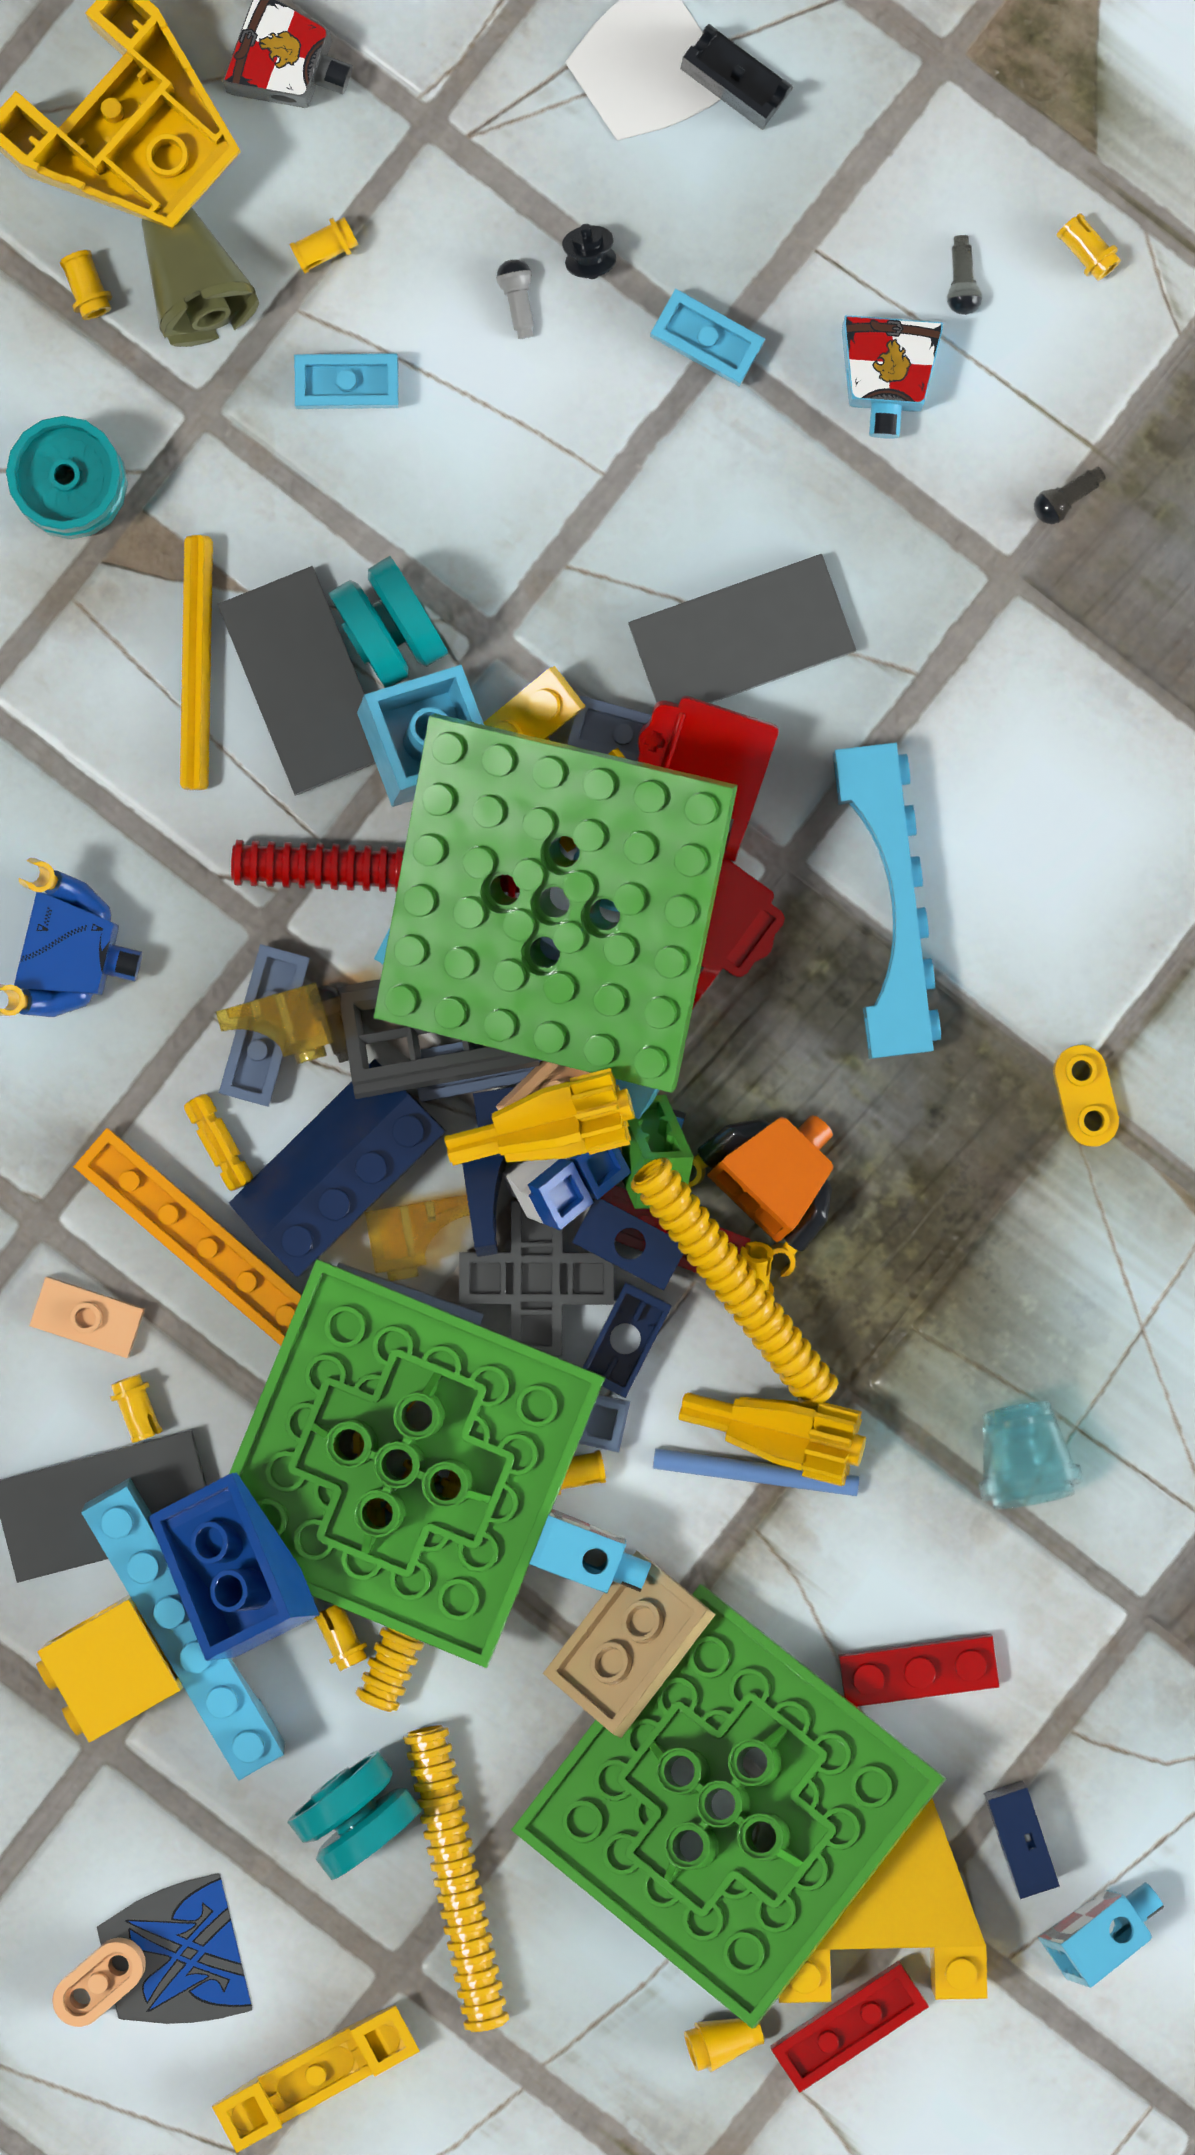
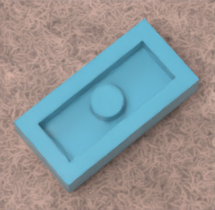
(707, 337)
(346, 381)

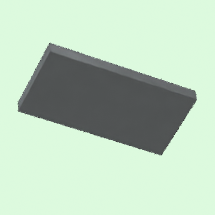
(744, 634)
(300, 678)
(45, 1506)

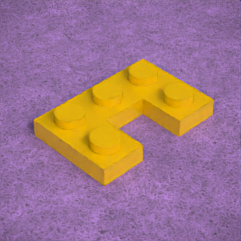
(540, 712)

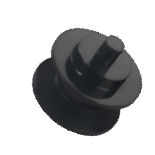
(589, 251)

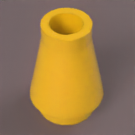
(720, 2041)

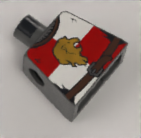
(283, 57)

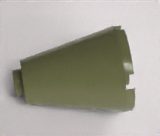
(195, 282)

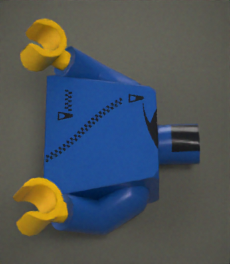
(66, 948)

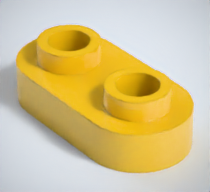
(1084, 1096)

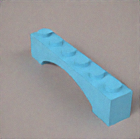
(872, 785)
(214, 1686)

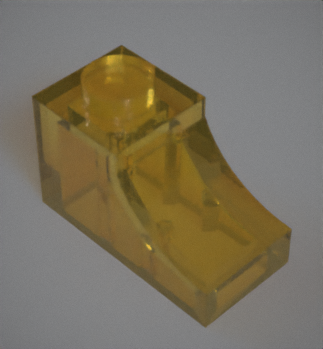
(289, 1018)
(404, 1233)

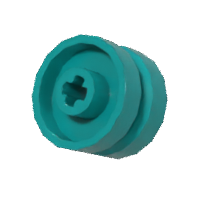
(45, 455)
(388, 623)
(349, 1809)

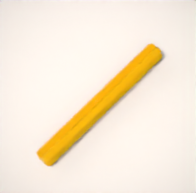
(196, 662)

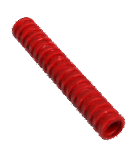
(323, 866)

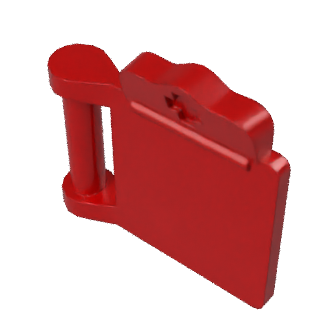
(713, 745)
(739, 926)

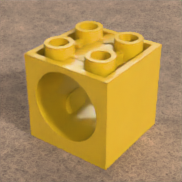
(107, 1670)

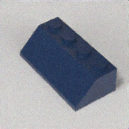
(334, 1173)

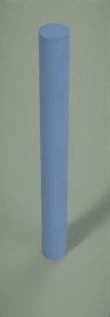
(746, 1471)

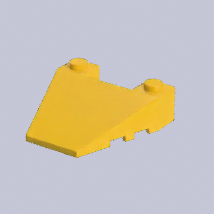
(140, 137)
(908, 1903)

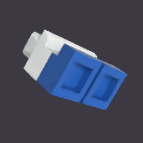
(564, 1188)

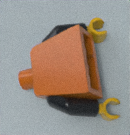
(773, 1177)

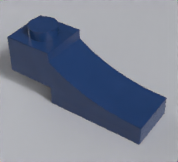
(484, 1179)

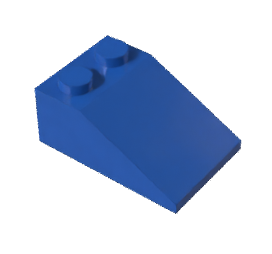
(231, 1569)

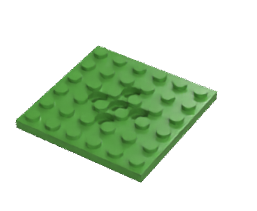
(471, 957)
(499, 1421)
(830, 1790)

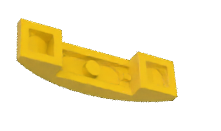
(314, 2076)

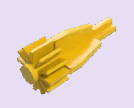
(552, 1123)
(814, 1439)

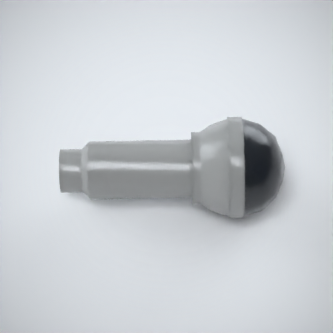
(514, 280)

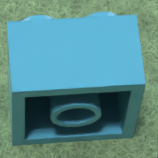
(398, 721)

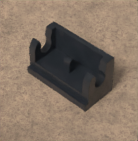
(735, 77)

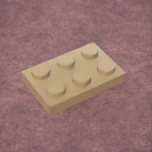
(628, 1648)

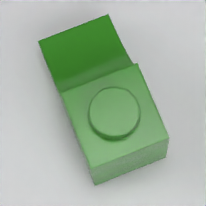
(656, 1137)

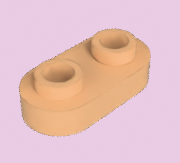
(100, 1980)

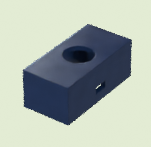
(598, 1236)
(647, 1315)
(1026, 1860)

